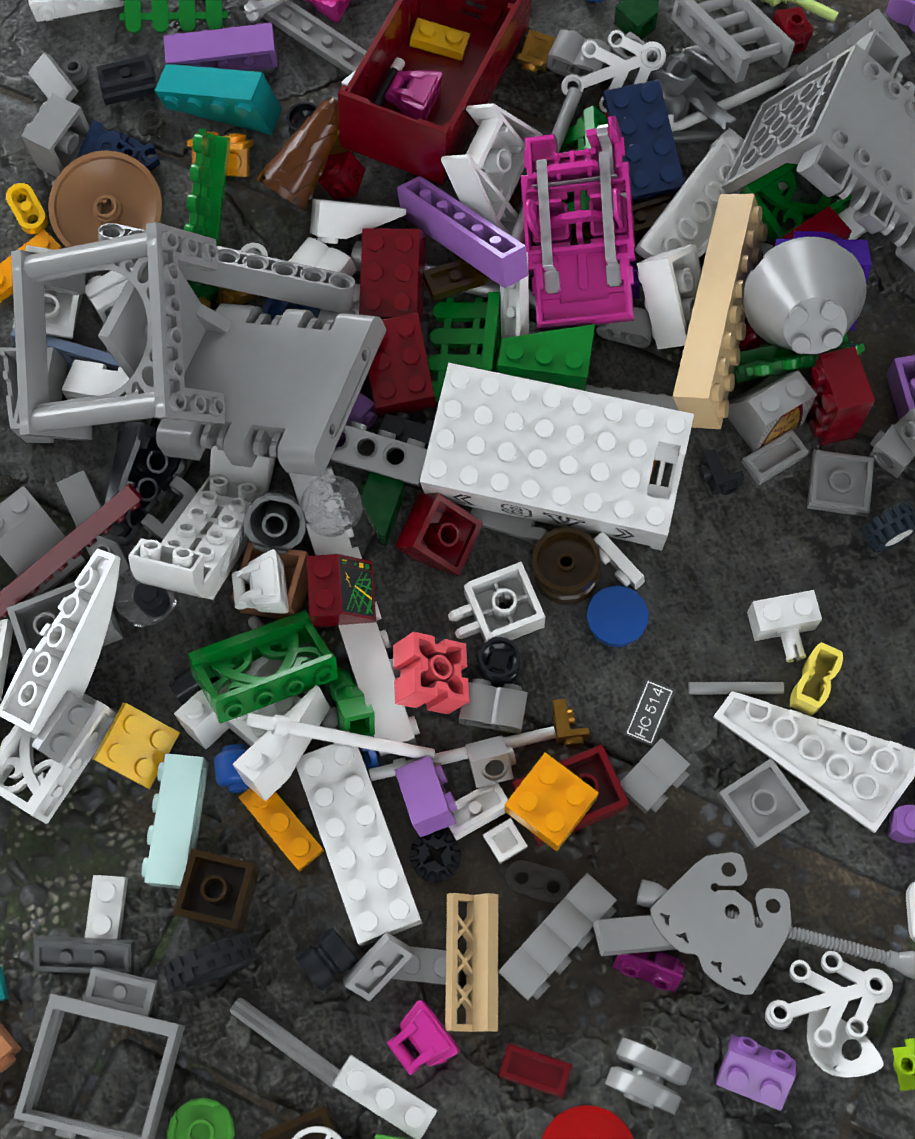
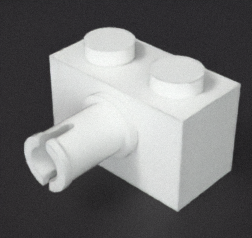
(785, 618)

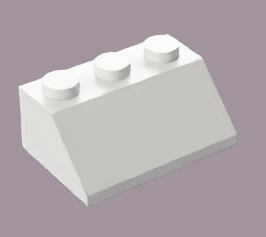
(670, 293)

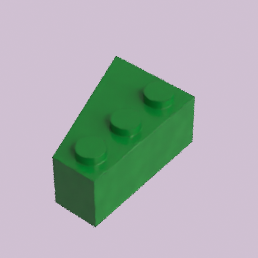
(549, 356)

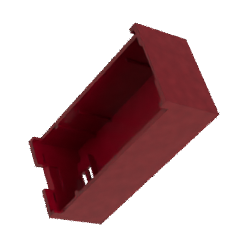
(420, 144)

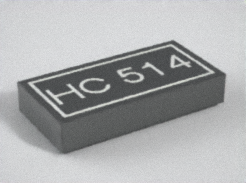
(649, 713)

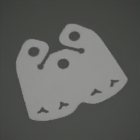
(714, 936)

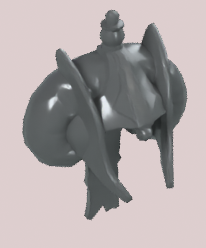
(689, 80)

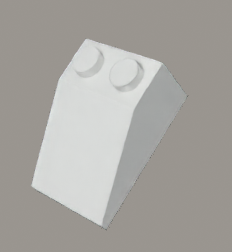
(346, 219)
(60, 308)

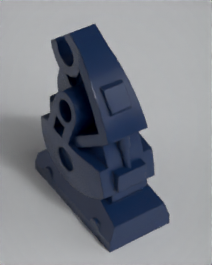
(101, 140)

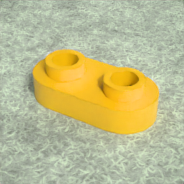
(27, 210)

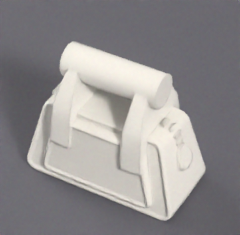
(266, 583)

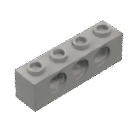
(407, 471)

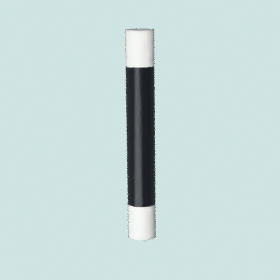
(379, 97)

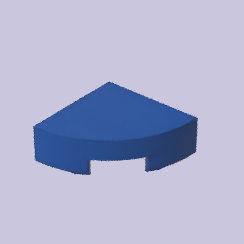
(371, 758)

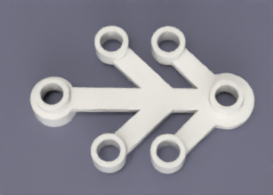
(618, 66)
(834, 997)

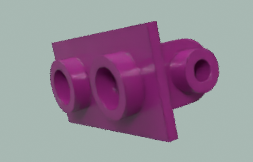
(663, 972)

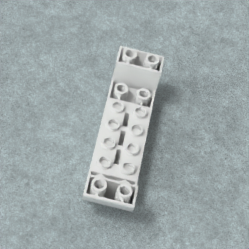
(208, 533)

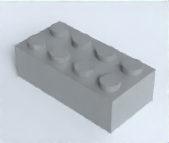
(873, 21)

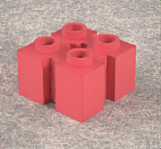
(430, 673)

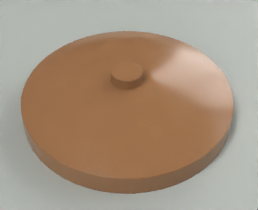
(100, 191)

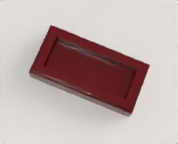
(535, 1070)

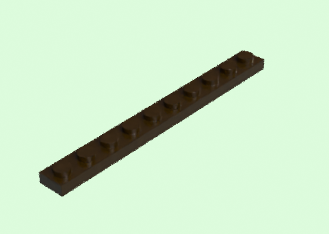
(462, 276)

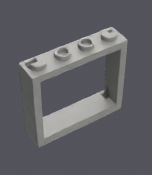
(41, 1058)

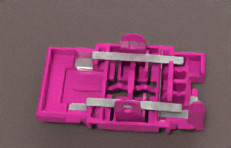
(583, 280)

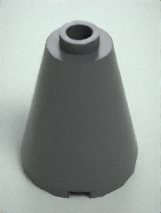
(275, 522)

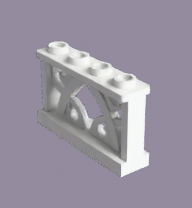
(49, 789)

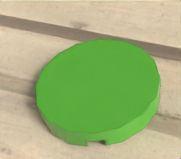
(202, 1120)

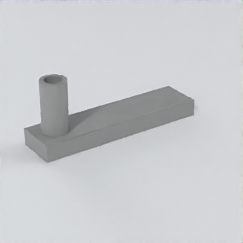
(82, 504)

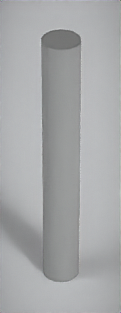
(726, 688)

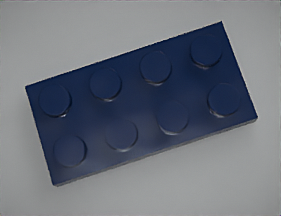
(647, 138)

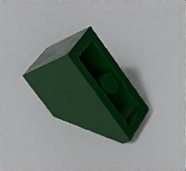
(381, 503)

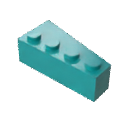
(220, 95)

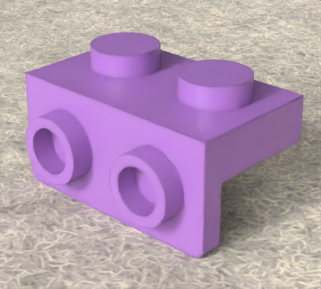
(757, 1072)

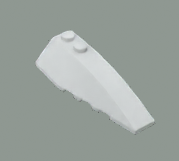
(68, 647)

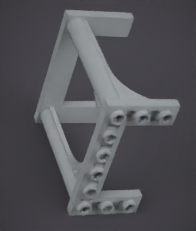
(65, 271)

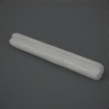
(285, 1041)

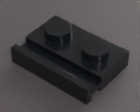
(127, 79)

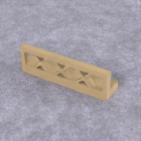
(477, 962)

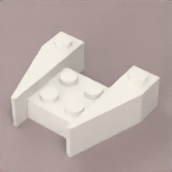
(492, 165)
(271, 756)

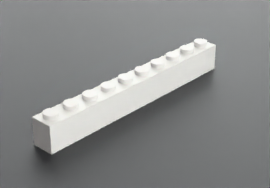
(365, 643)

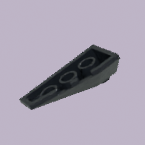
(149, 471)

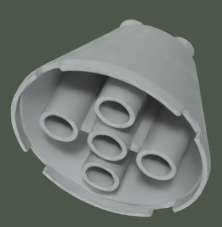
(805, 295)

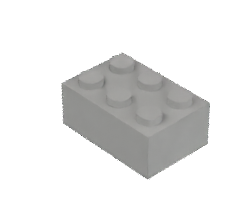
(32, 615)

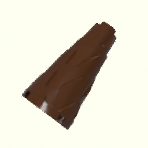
(303, 156)

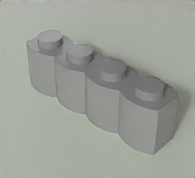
(557, 937)

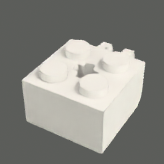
(483, 598)

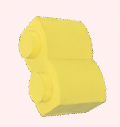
(816, 679)

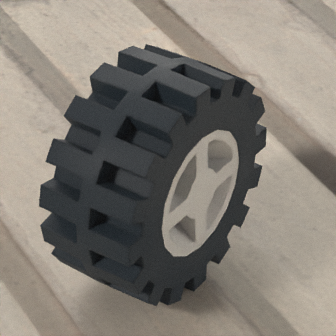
(890, 527)

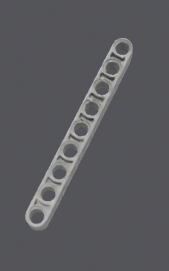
(264, 276)

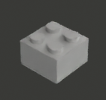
(56, 134)

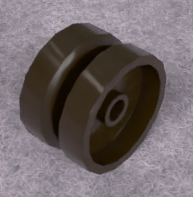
(572, 549)

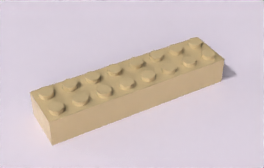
(719, 312)

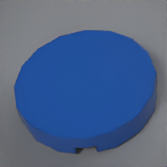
(617, 616)

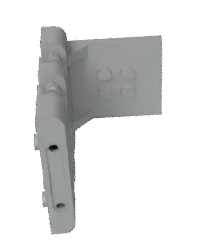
(848, 134)
(280, 378)

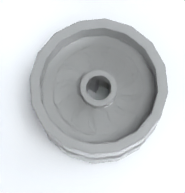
(648, 1075)

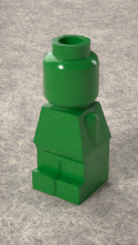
(351, 707)

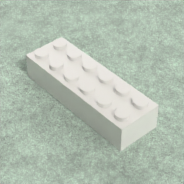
(357, 842)

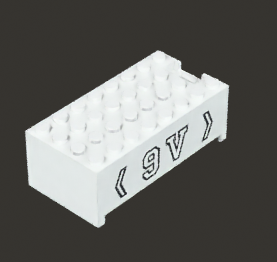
(555, 454)

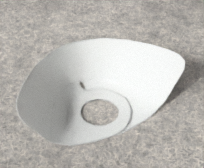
(827, 1059)

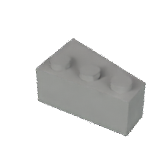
(56, 378)

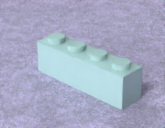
(176, 819)

